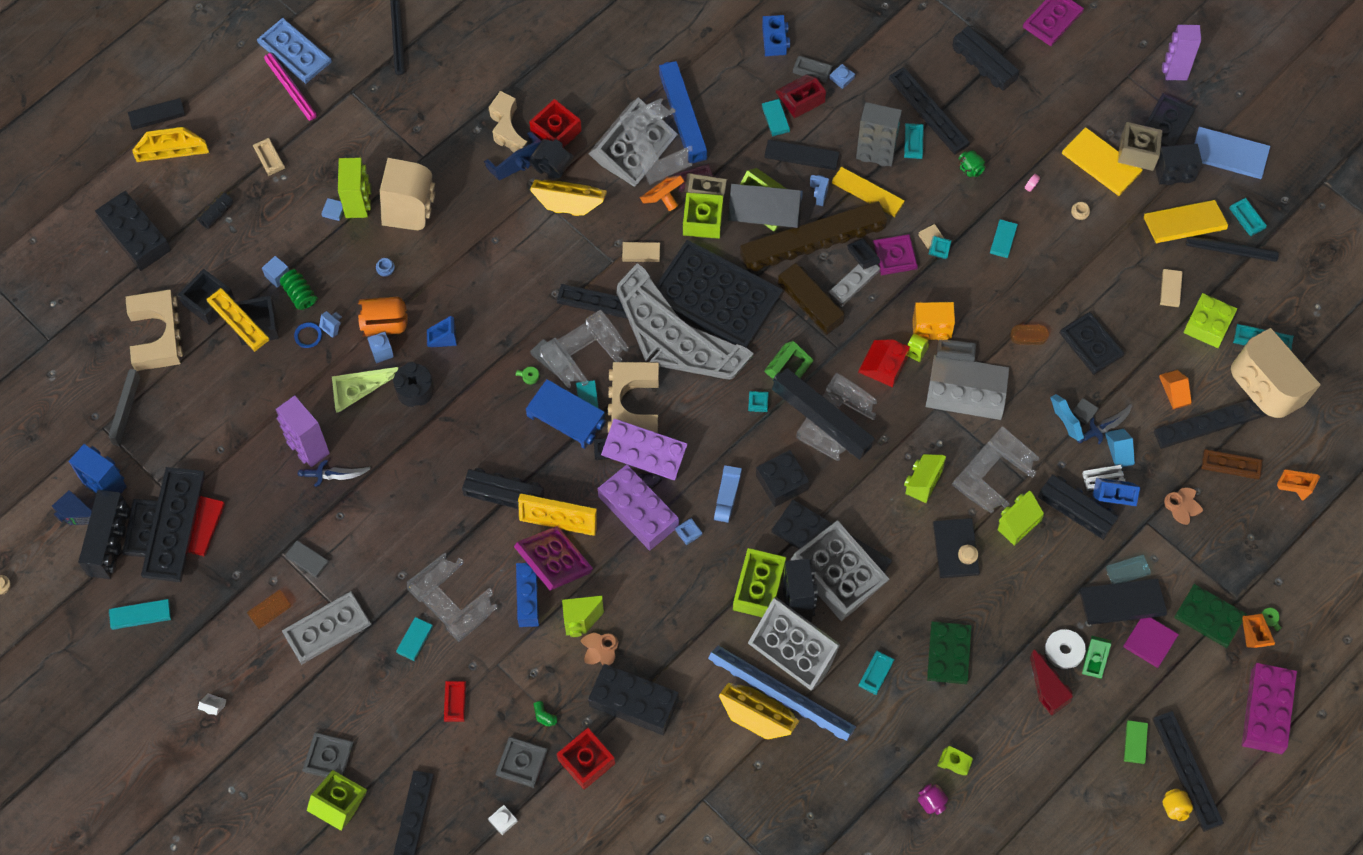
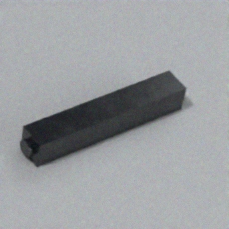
(822, 413)

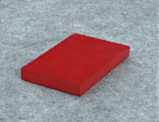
(205, 523)

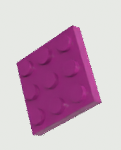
(553, 558)

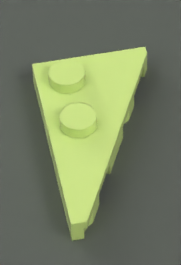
(355, 386)

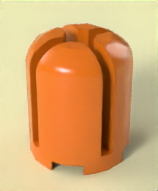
(383, 315)

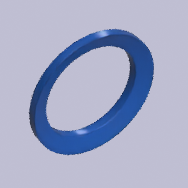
(302, 326)

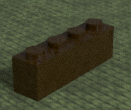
(811, 298)

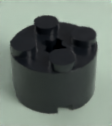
(551, 158)
(413, 384)

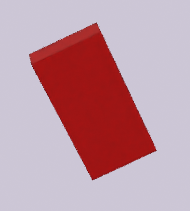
(454, 701)

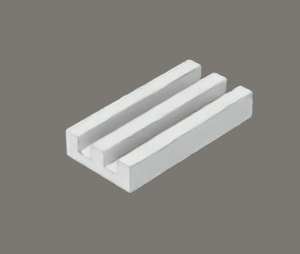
(1099, 471)

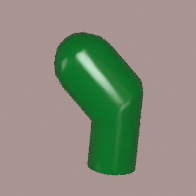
(544, 717)

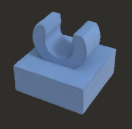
(330, 323)

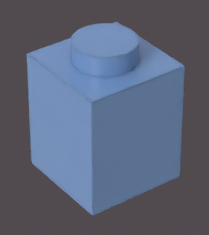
(380, 347)

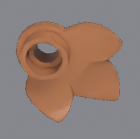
(1185, 507)
(597, 650)

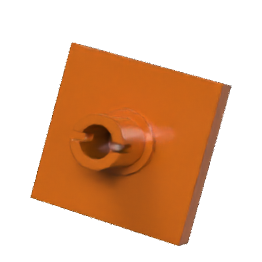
(662, 191)

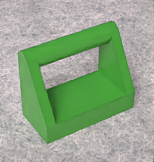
(783, 356)

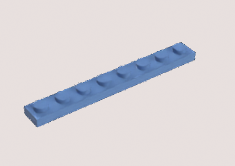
(781, 692)

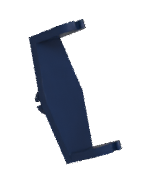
(515, 162)

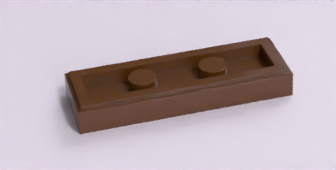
(1231, 464)

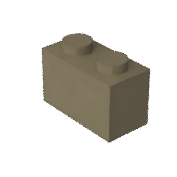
(705, 185)

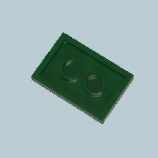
(1210, 616)
(949, 653)

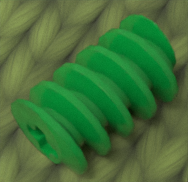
(298, 289)

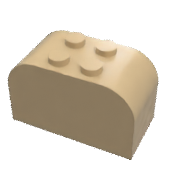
(406, 195)
(1273, 375)

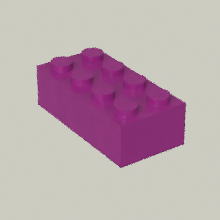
(1269, 708)

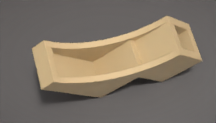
(502, 111)

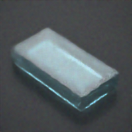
(1128, 570)

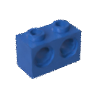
(772, 36)
(1116, 491)

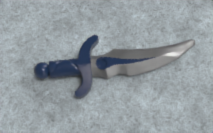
(1105, 425)
(333, 473)

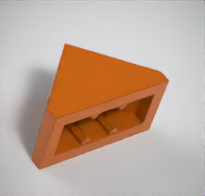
(1176, 388)
(1257, 631)

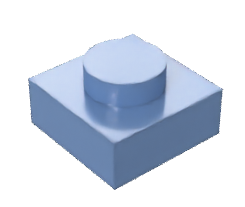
(842, 76)

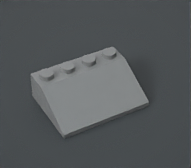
(616, 152)
(968, 387)
(842, 570)
(794, 644)

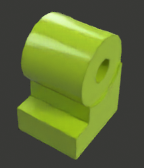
(919, 346)
(955, 761)

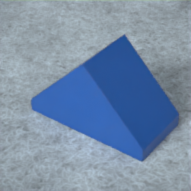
(442, 334)

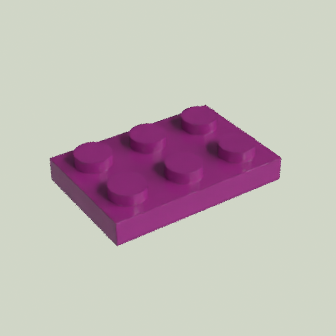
(1052, 19)

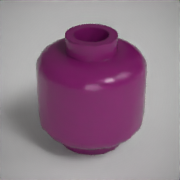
(932, 799)

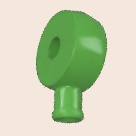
(526, 375)
(1273, 621)

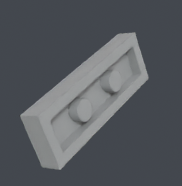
(852, 283)

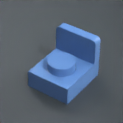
(821, 187)

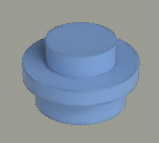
(385, 267)

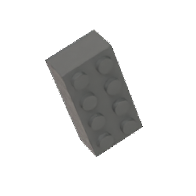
(878, 134)

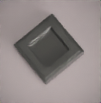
(1085, 411)

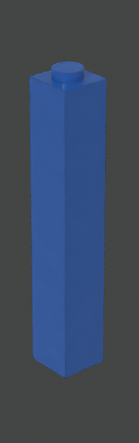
(684, 114)

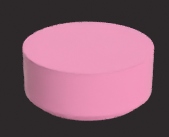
(1032, 182)

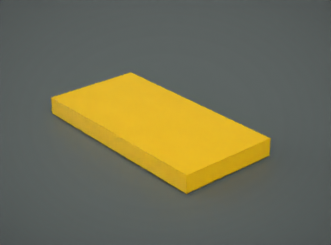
(1101, 161)
(1185, 221)
(557, 513)

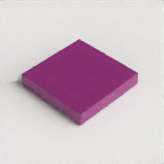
(895, 254)
(1150, 641)

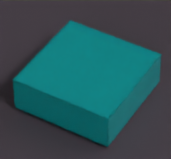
(939, 247)
(758, 401)

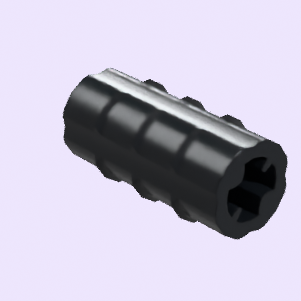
(215, 210)

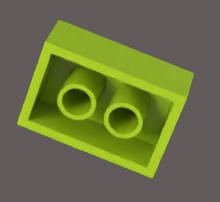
(354, 187)
(758, 582)

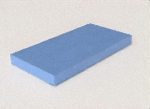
(294, 50)
(1232, 152)

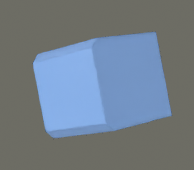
(275, 270)

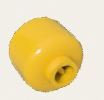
(1177, 804)

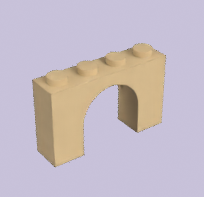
(166, 349)
(627, 377)

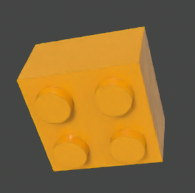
(934, 320)

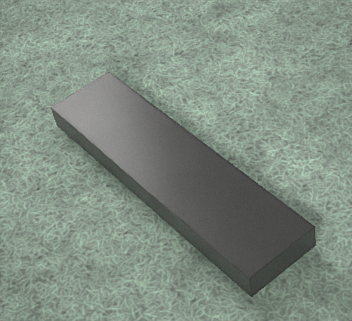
(124, 407)

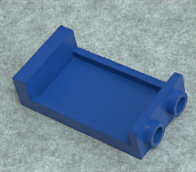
(566, 413)

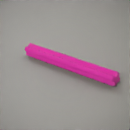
(290, 86)

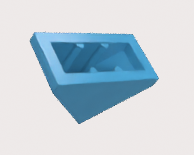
(1121, 447)

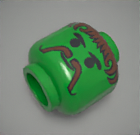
(971, 163)

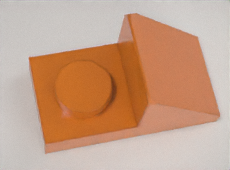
(1298, 482)

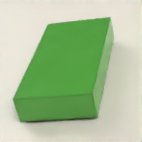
(1135, 742)

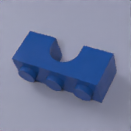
(527, 596)

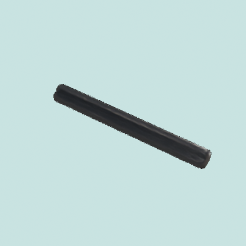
(397, 37)
(1232, 248)

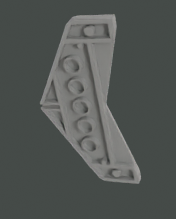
(678, 344)

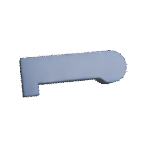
(727, 493)

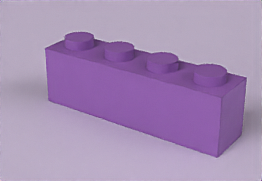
(1181, 52)

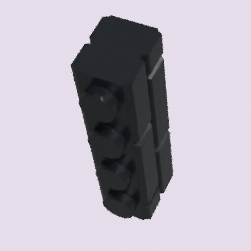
(985, 58)
(497, 488)
(1078, 506)

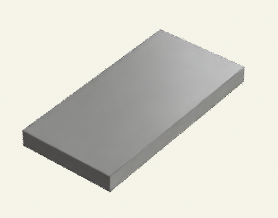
(326, 627)

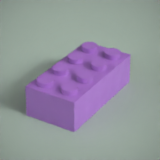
(302, 431)
(644, 449)
(638, 507)

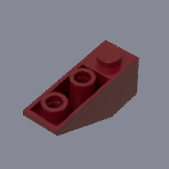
(1050, 689)

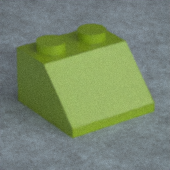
(925, 476)
(581, 614)
(336, 800)

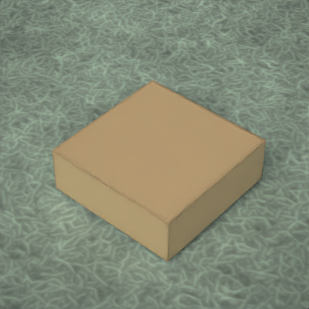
(927, 234)

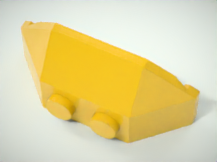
(169, 144)
(567, 197)
(757, 711)

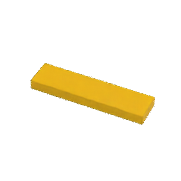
(867, 191)
(238, 319)

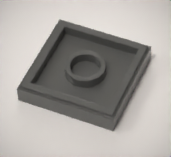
(327, 754)
(521, 762)

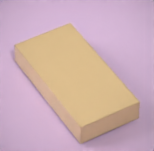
(268, 156)
(641, 252)
(1171, 288)

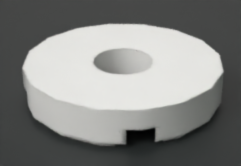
(1068, 638)

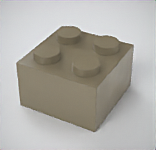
(1139, 146)

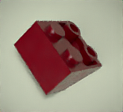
(802, 95)

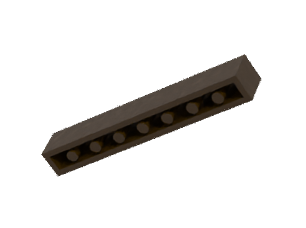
(813, 236)

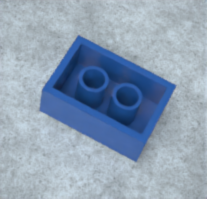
(97, 471)

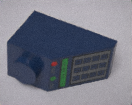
(71, 510)

